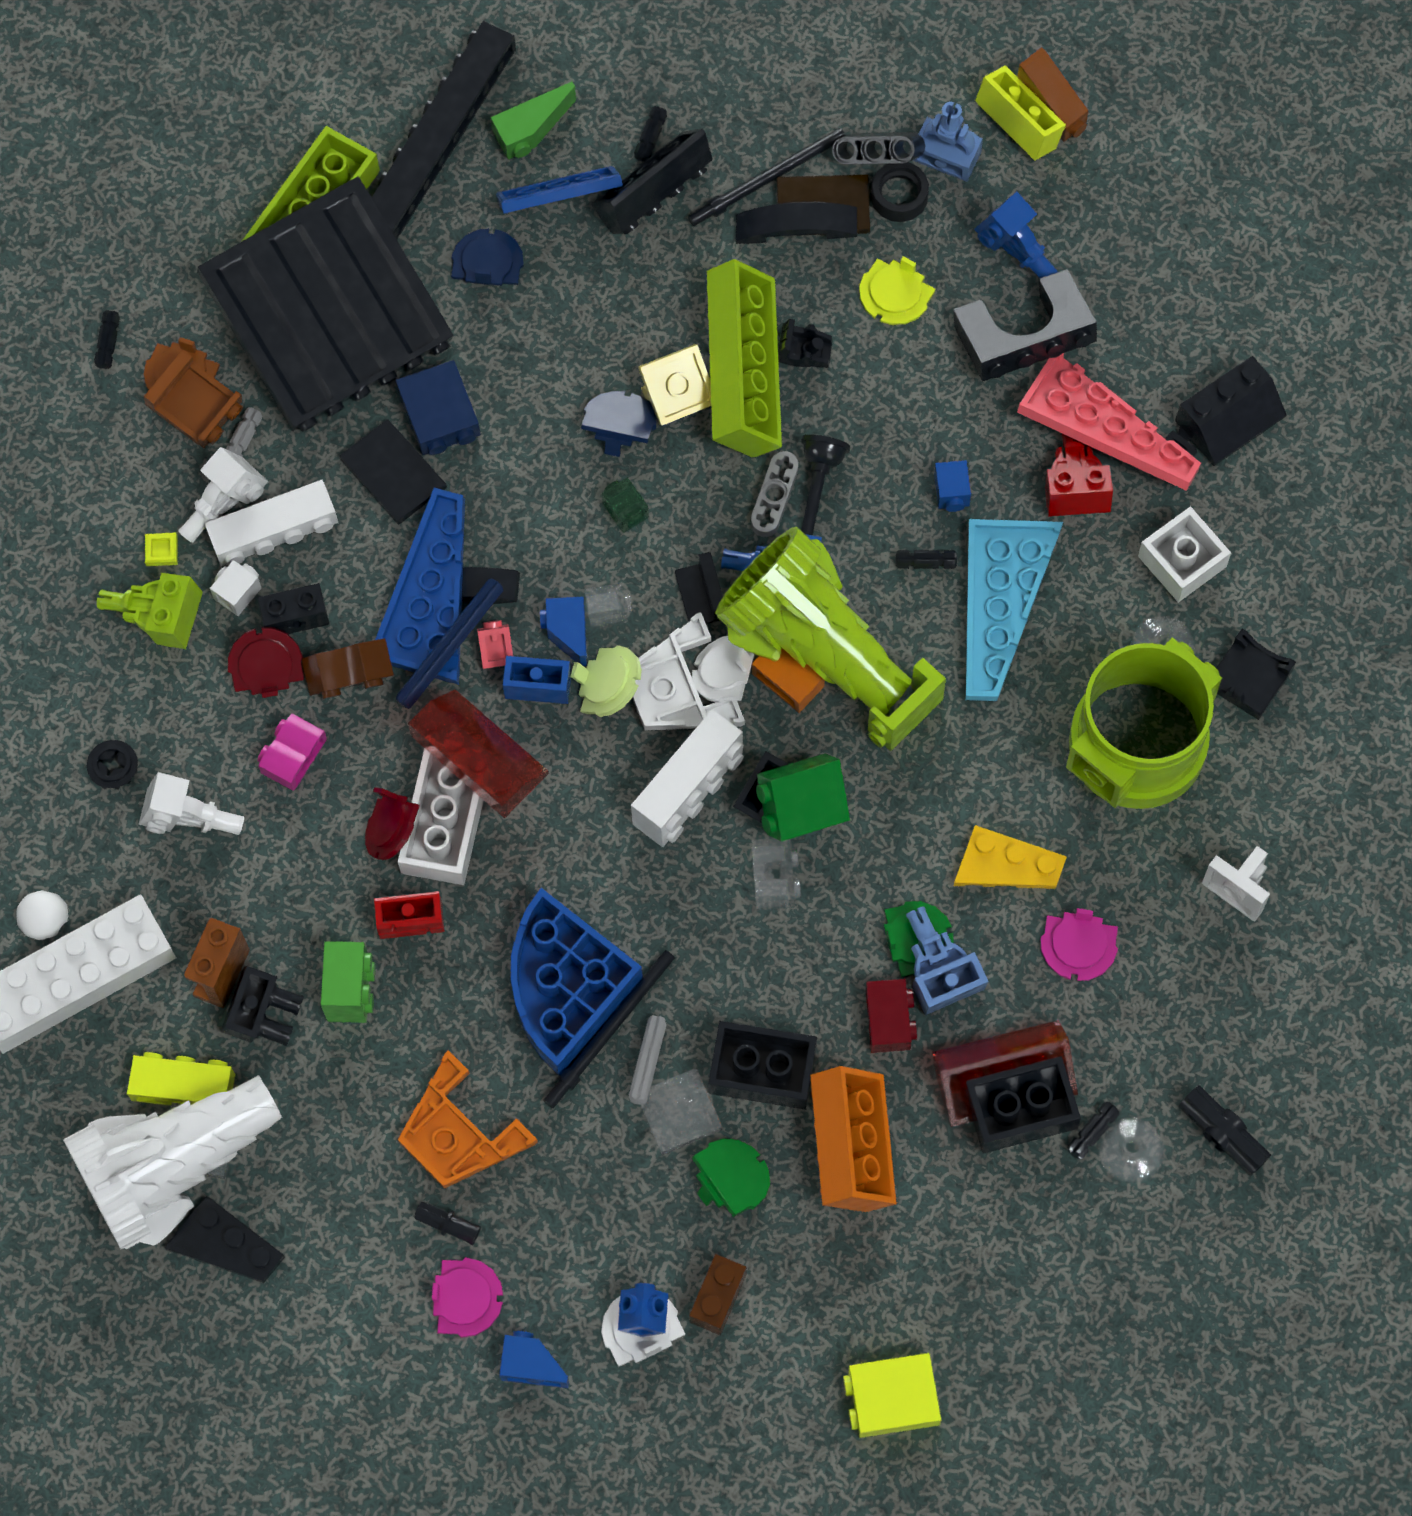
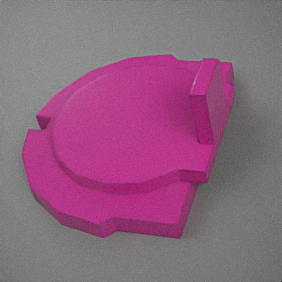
(1079, 945)
(466, 1297)

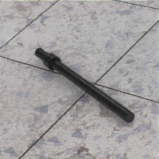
(718, 205)
(570, 1077)

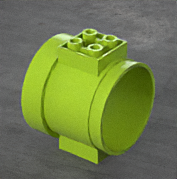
(1135, 780)

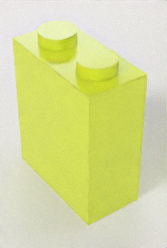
(892, 1395)

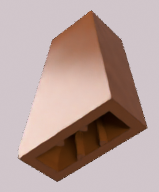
(1052, 88)

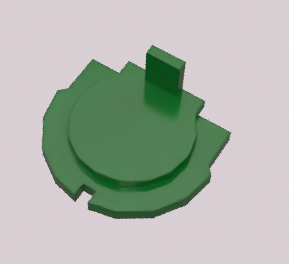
(902, 936)
(731, 1175)

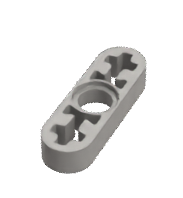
(775, 516)

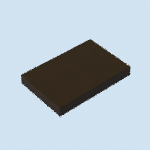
(838, 189)

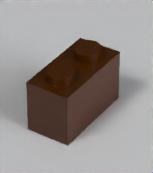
(718, 1294)

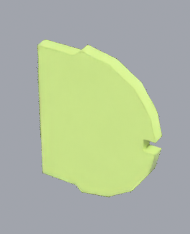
(608, 680)

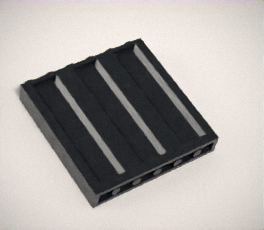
(326, 304)

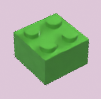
(345, 982)

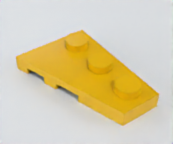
(1005, 861)

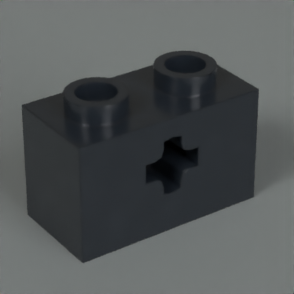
(294, 609)

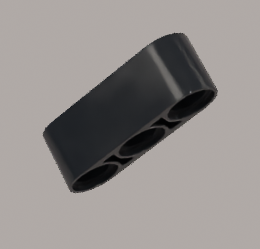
(865, 148)

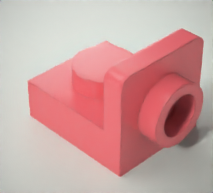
(494, 643)

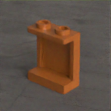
(193, 400)
(217, 962)

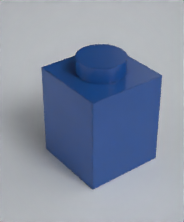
(952, 485)

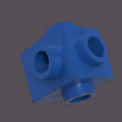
(643, 1310)

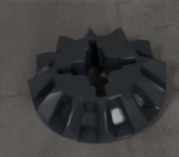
(107, 752)

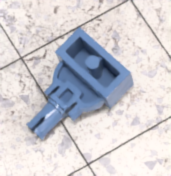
(948, 145)
(944, 969)

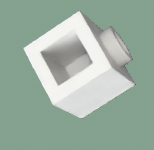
(235, 586)

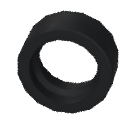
(896, 212)

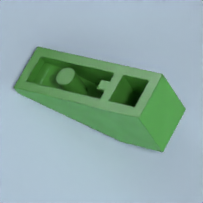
(528, 123)

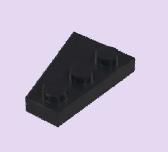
(225, 1242)

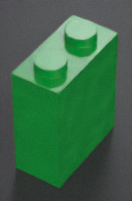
(802, 797)

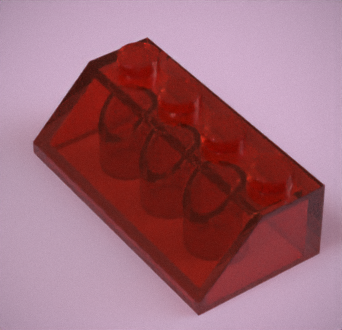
(477, 751)
(995, 1055)

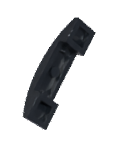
(796, 219)

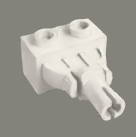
(230, 482)
(169, 806)

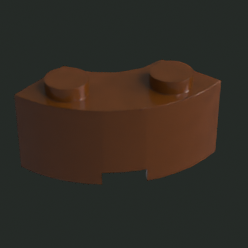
(347, 667)

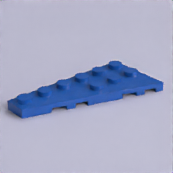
(428, 588)

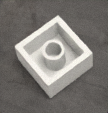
(1184, 554)

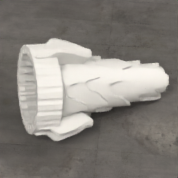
(144, 1162)

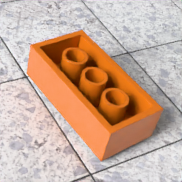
(853, 1139)

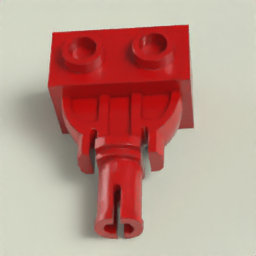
(1077, 482)

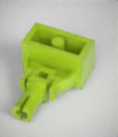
(159, 608)

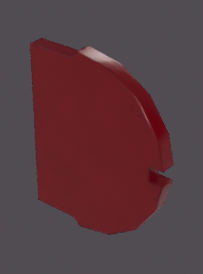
(265, 662)
(389, 824)

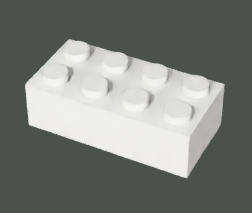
(688, 779)
(443, 826)

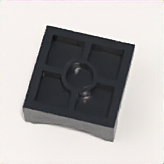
(1252, 674)

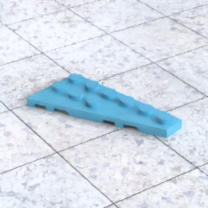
(1002, 584)

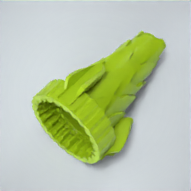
(796, 604)

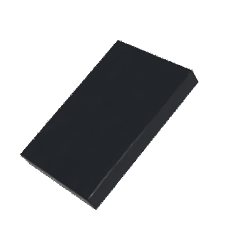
(392, 471)

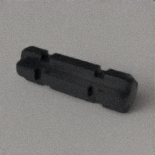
(650, 133)
(107, 339)
(926, 559)
(1093, 1130)

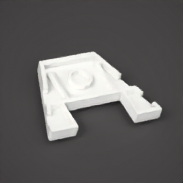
(666, 690)

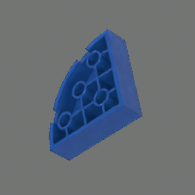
(565, 979)

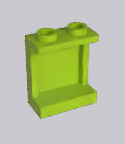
(928, 693)

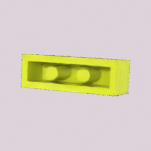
(1020, 112)
(177, 1080)

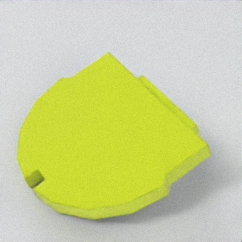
(895, 292)

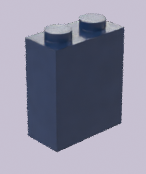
(438, 408)

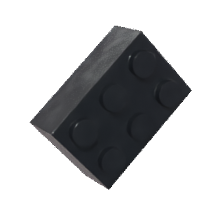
(762, 1065)

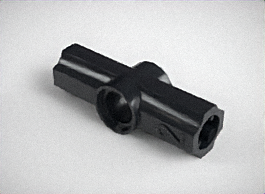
(1225, 1130)

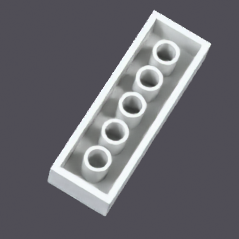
(79, 971)

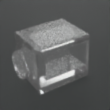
(607, 605)

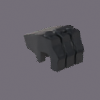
(804, 346)

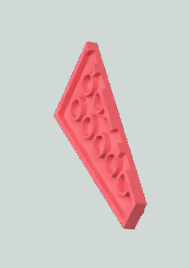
(1099, 418)

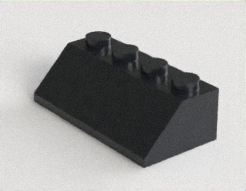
(654, 181)

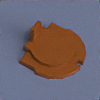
(164, 355)

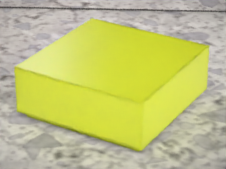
(161, 549)

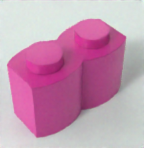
(291, 751)

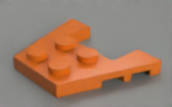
(447, 1140)

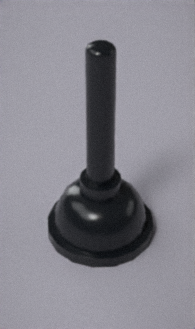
(823, 454)

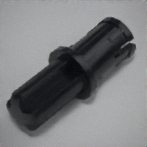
(447, 1222)

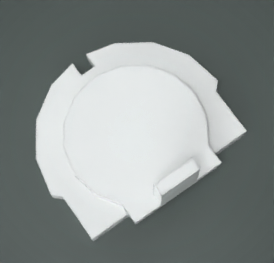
(722, 671)
(630, 1347)

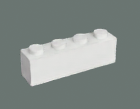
(272, 523)

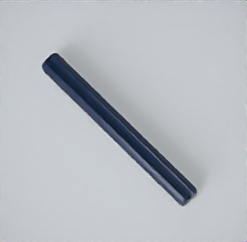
(449, 643)

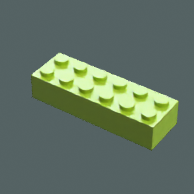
(324, 167)
(744, 359)

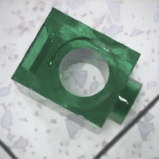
(624, 504)

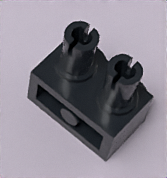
(247, 1009)

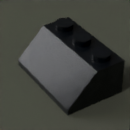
(1231, 411)
(1022, 1104)

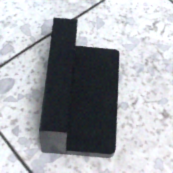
(700, 588)

